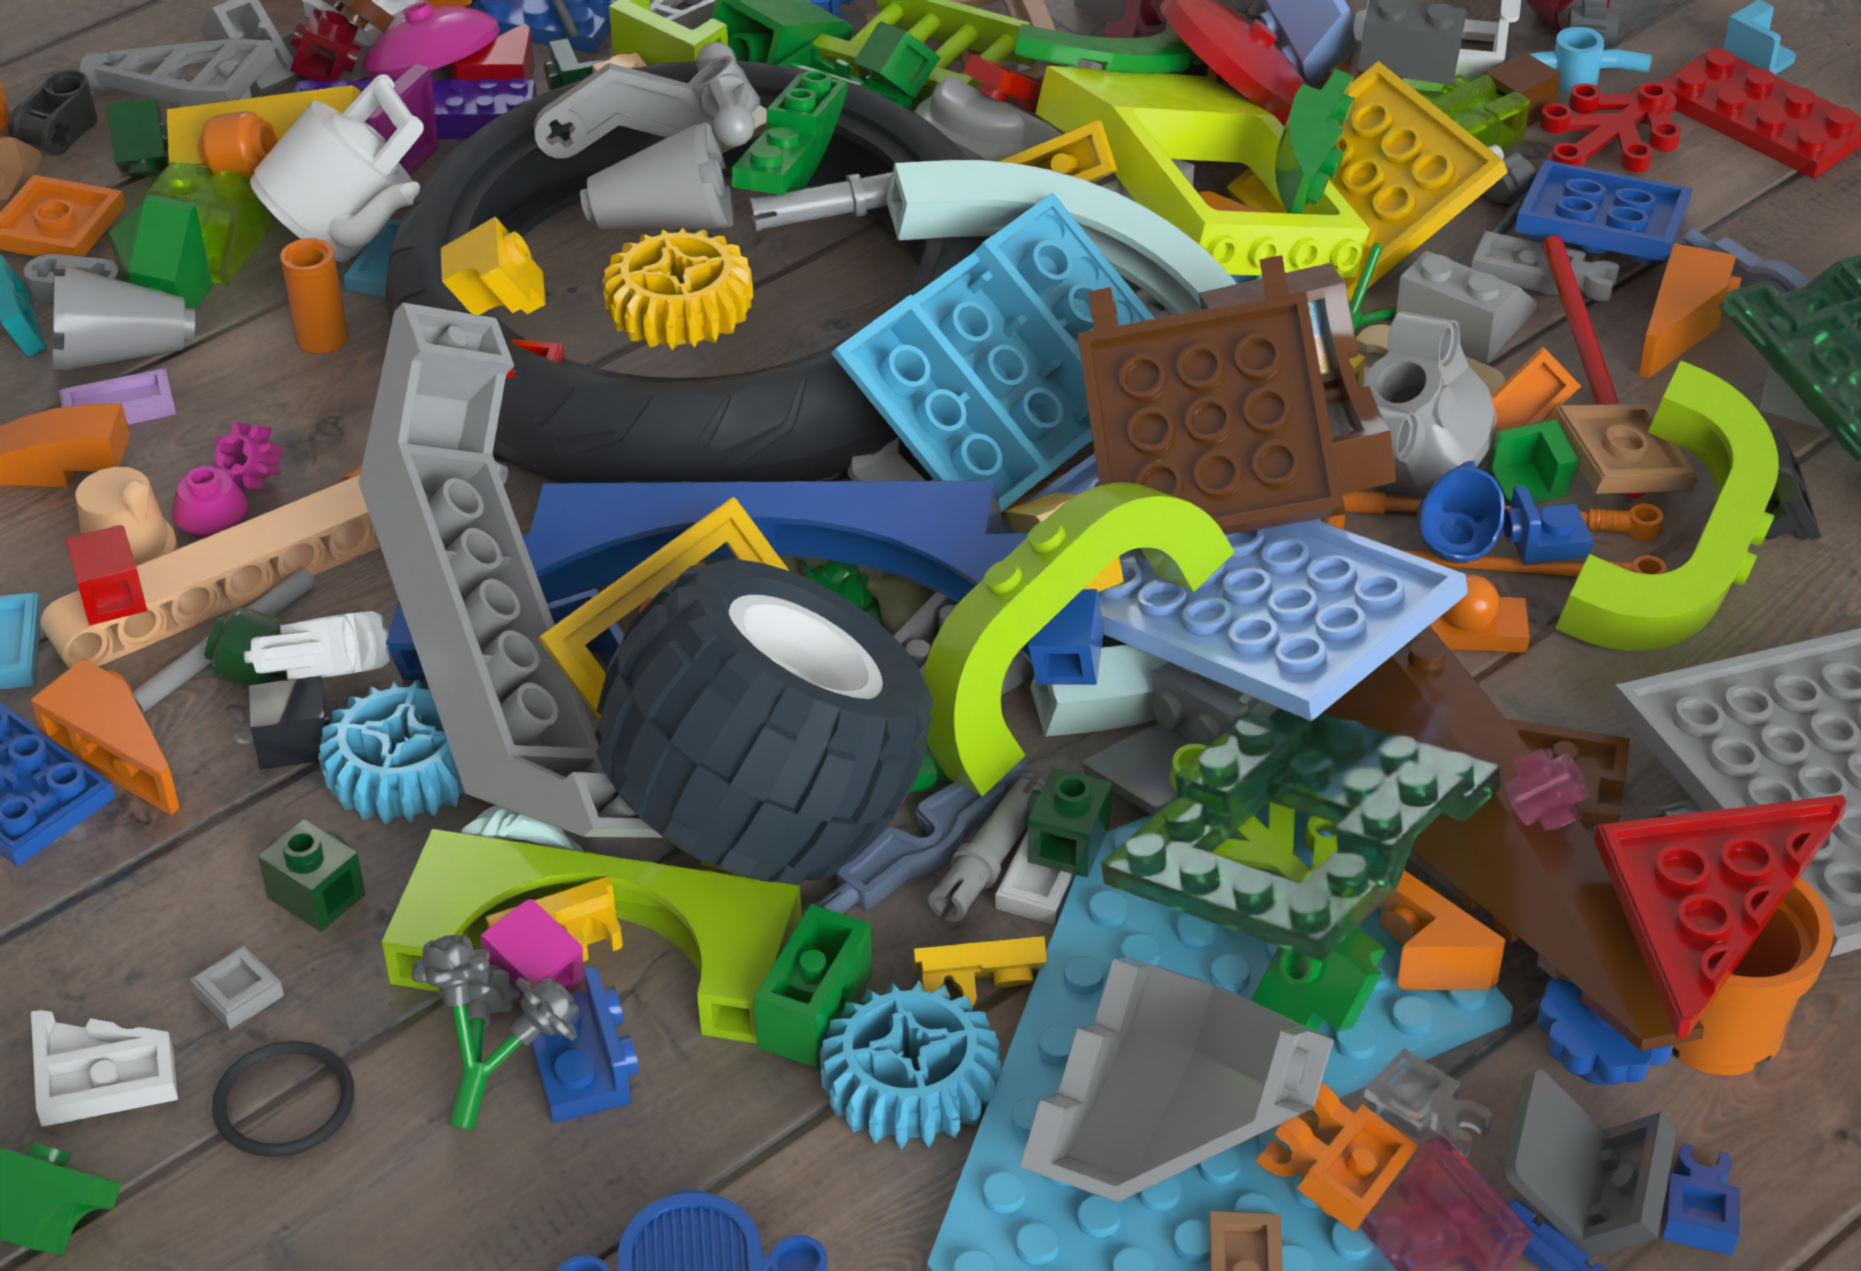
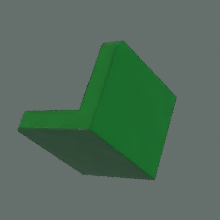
(897, 59)
(1533, 458)

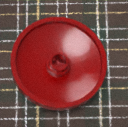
(1237, 52)

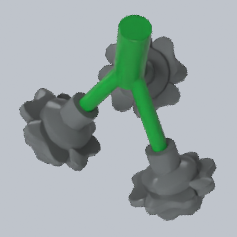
(475, 992)

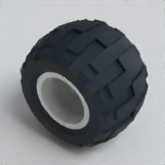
(762, 721)

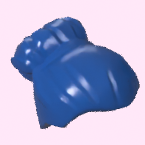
(1461, 514)

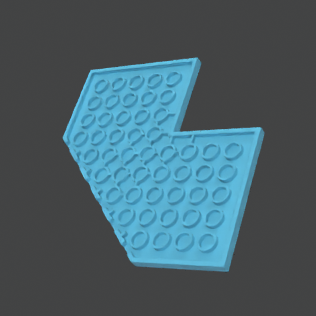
(1034, 1223)

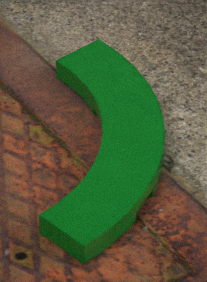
(1145, 55)

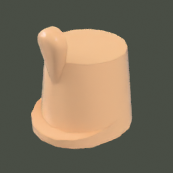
(125, 499)

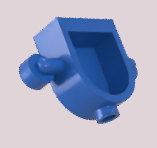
(702, 1234)

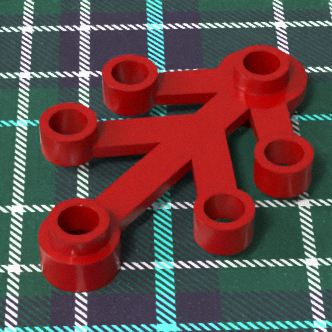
(1644, 104)

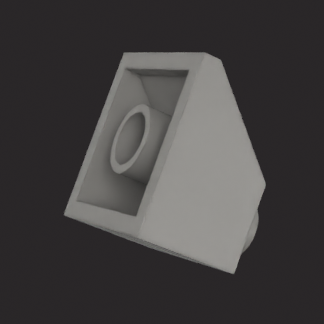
(1482, 304)

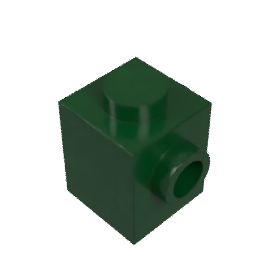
(138, 137)
(1068, 821)
(312, 874)

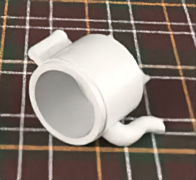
(339, 175)

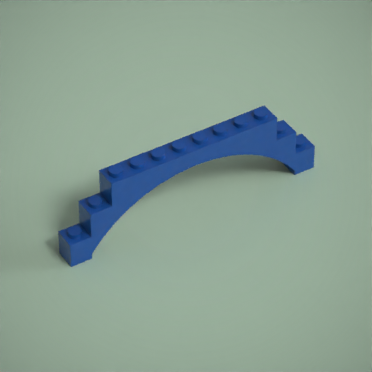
(917, 530)

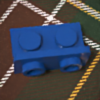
(595, 1067)

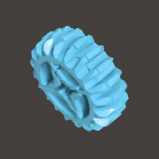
(389, 755)
(881, 1089)

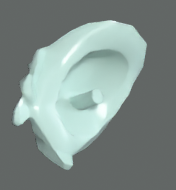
(513, 826)

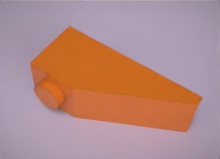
(1687, 304)
(103, 727)

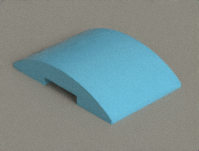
(988, 356)

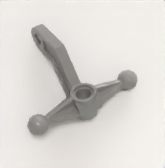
(653, 104)

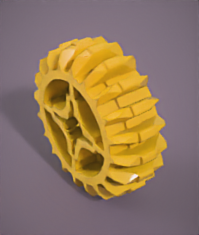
(677, 288)

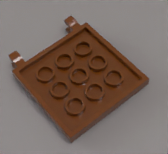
(1216, 407)

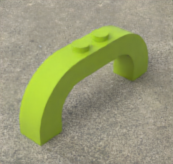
(1028, 591)
(1661, 610)

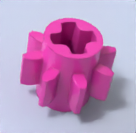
(248, 455)

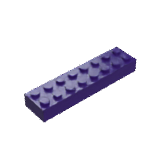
(459, 104)

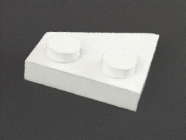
(98, 1068)

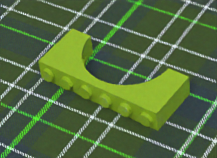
(719, 921)

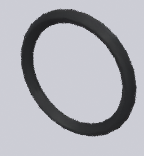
(297, 1146)

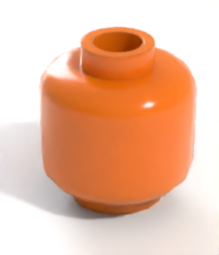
(235, 142)

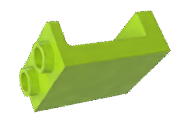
(656, 37)

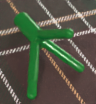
(1359, 319)

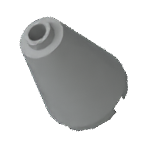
(664, 187)
(113, 320)

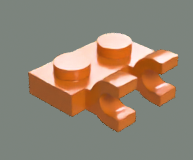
(1349, 1172)

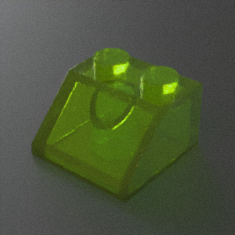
(227, 209)

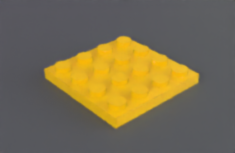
(1400, 171)

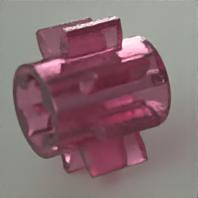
(1547, 789)

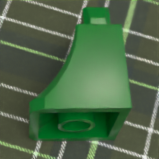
(775, 28)

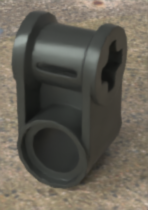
(55, 113)

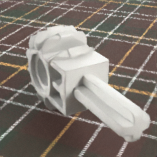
(323, 646)

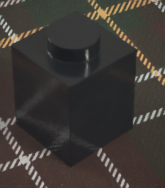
(289, 720)

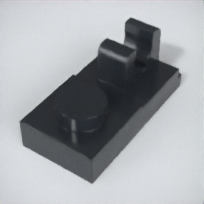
(1790, 496)

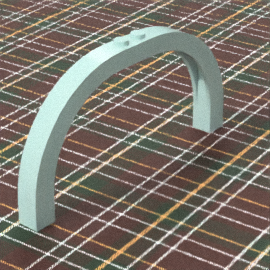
(1144, 248)

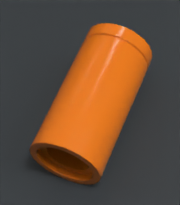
(314, 295)

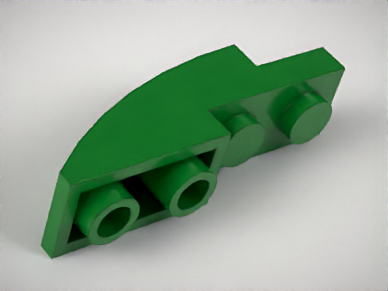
(794, 137)
(1310, 140)

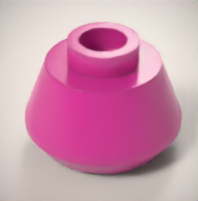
(208, 502)

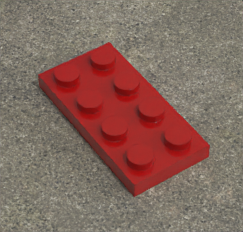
(1765, 112)

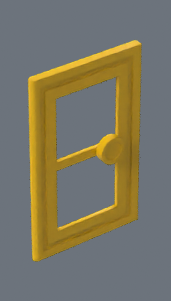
(568, 638)

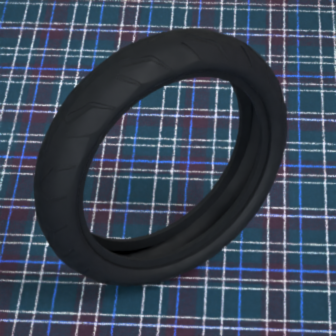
(624, 427)

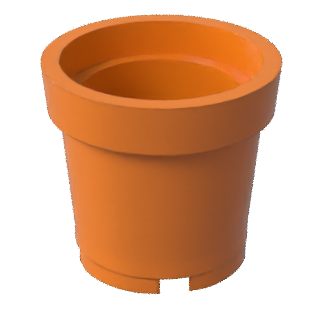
(1760, 995)

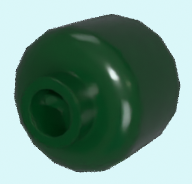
(232, 637)

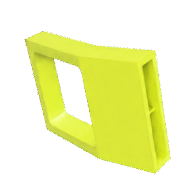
(1198, 119)

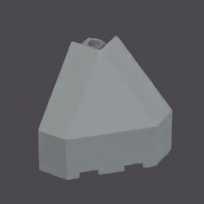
(1169, 1082)

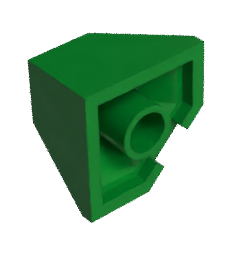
(163, 249)

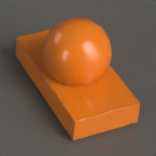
(1532, 392)
(1484, 620)

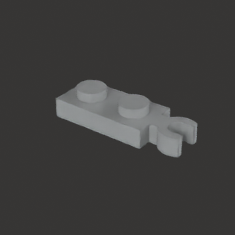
(1526, 266)

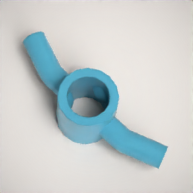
(1581, 56)

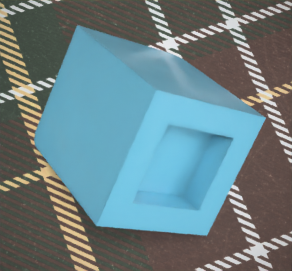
(1753, 41)

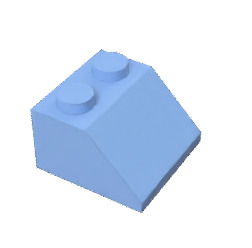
(1312, 34)

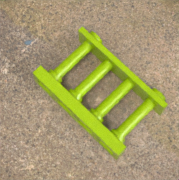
(941, 20)

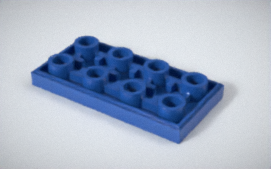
(41, 789)

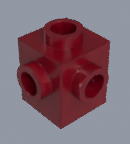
(324, 46)

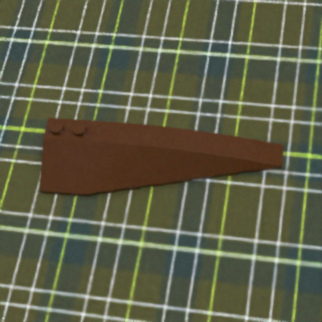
(1532, 881)

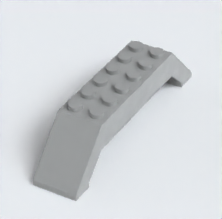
(471, 582)

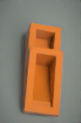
(56, 442)

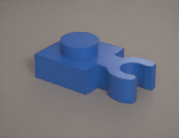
(1700, 1205)

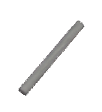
(194, 661)

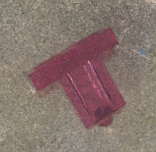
(1450, 1219)

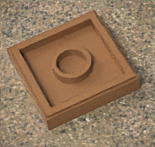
(1620, 453)

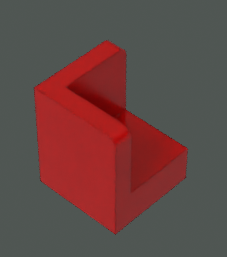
(106, 574)

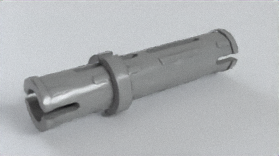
(822, 201)
(978, 862)

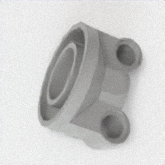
(1430, 401)

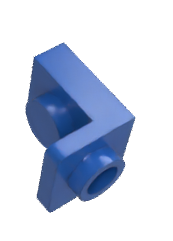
(1545, 532)

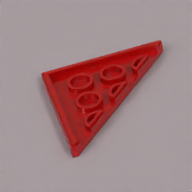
(1708, 887)

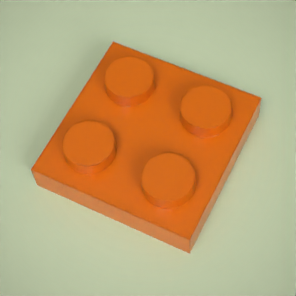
(58, 217)

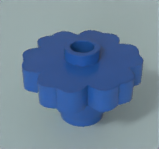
(1588, 1043)

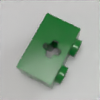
(811, 982)

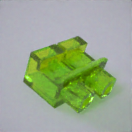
(1483, 111)

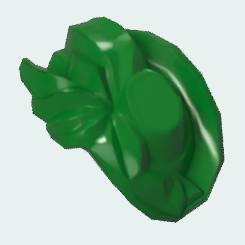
(846, 582)

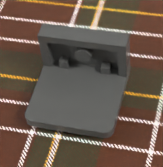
(1586, 1180)

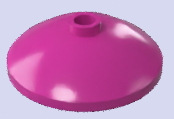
(429, 39)

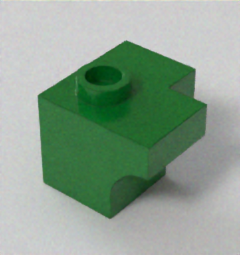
(1324, 989)
(47, 1197)

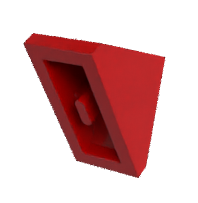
(502, 59)

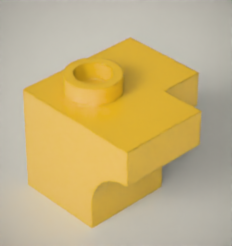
(492, 270)

